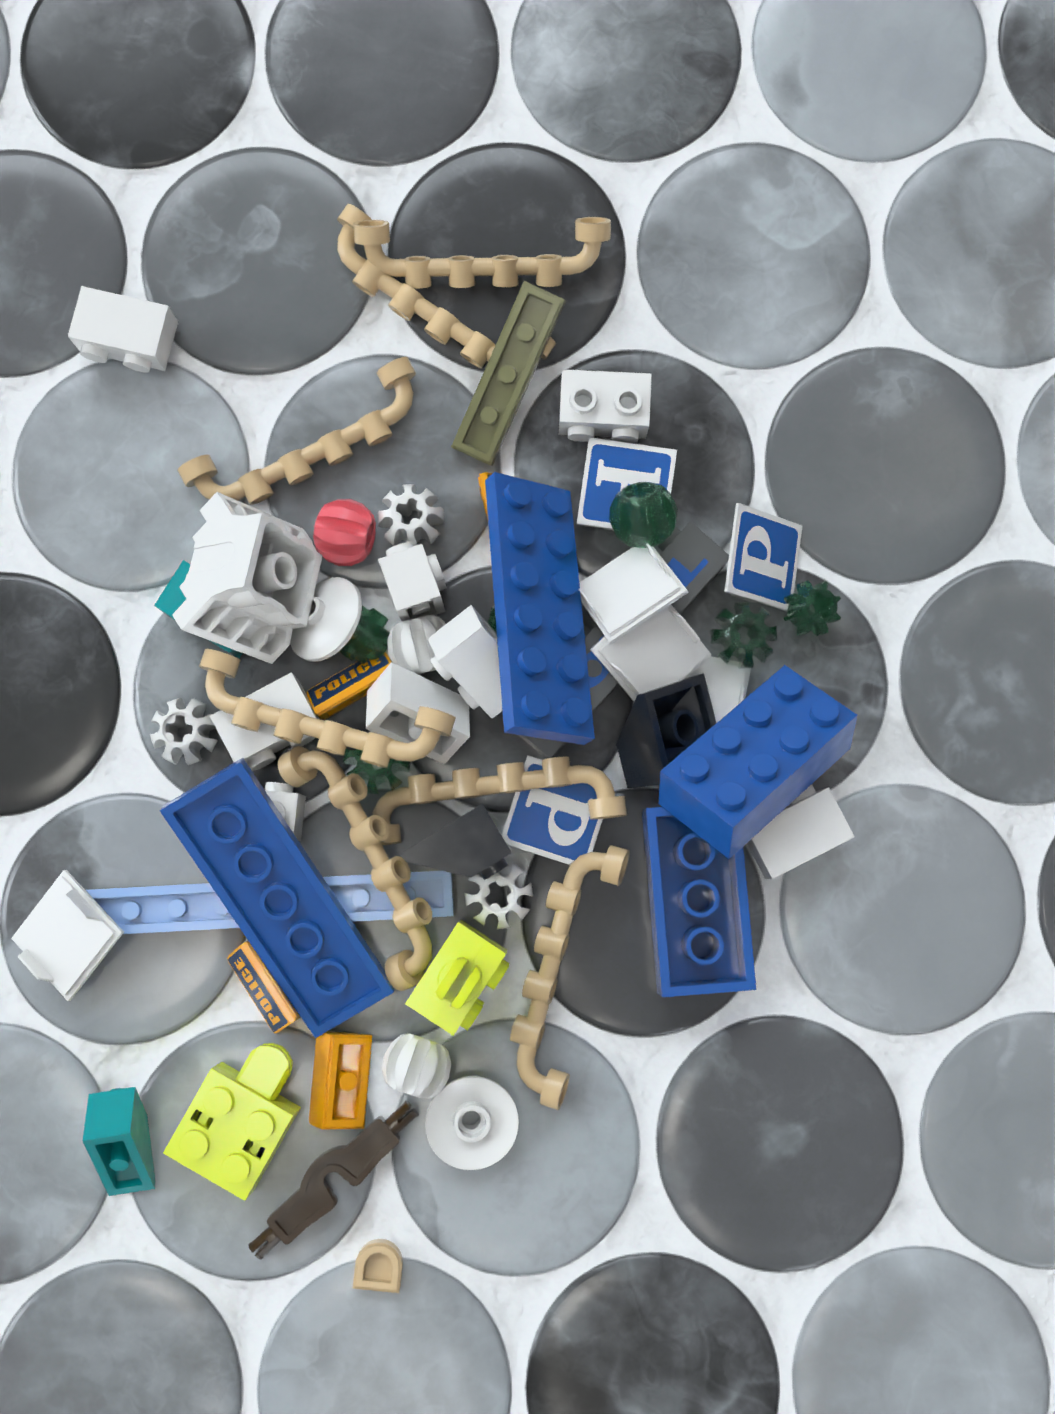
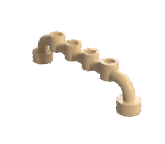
(502, 268)
(408, 301)
(332, 446)
(332, 735)
(509, 779)
(366, 834)
(542, 985)

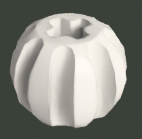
(404, 505)
(410, 645)
(178, 718)
(496, 907)
(416, 1066)

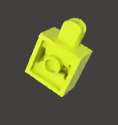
(457, 977)
(235, 1119)

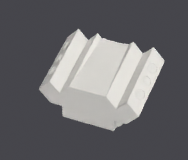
(248, 579)

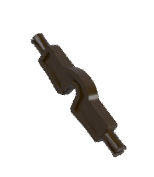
(315, 1195)

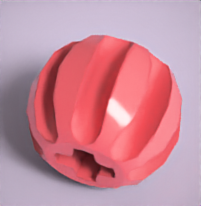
(344, 532)

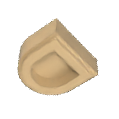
(378, 1267)

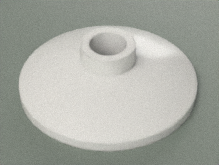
(331, 620)
(476, 1144)

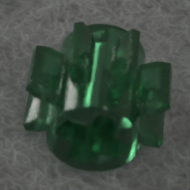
(824, 604)
(369, 637)

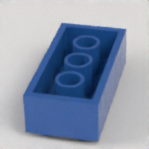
(756, 760)
(696, 911)

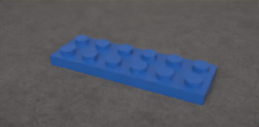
(538, 611)
(277, 897)

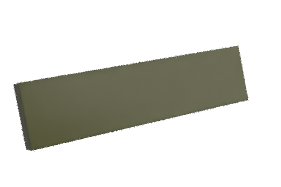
(508, 373)

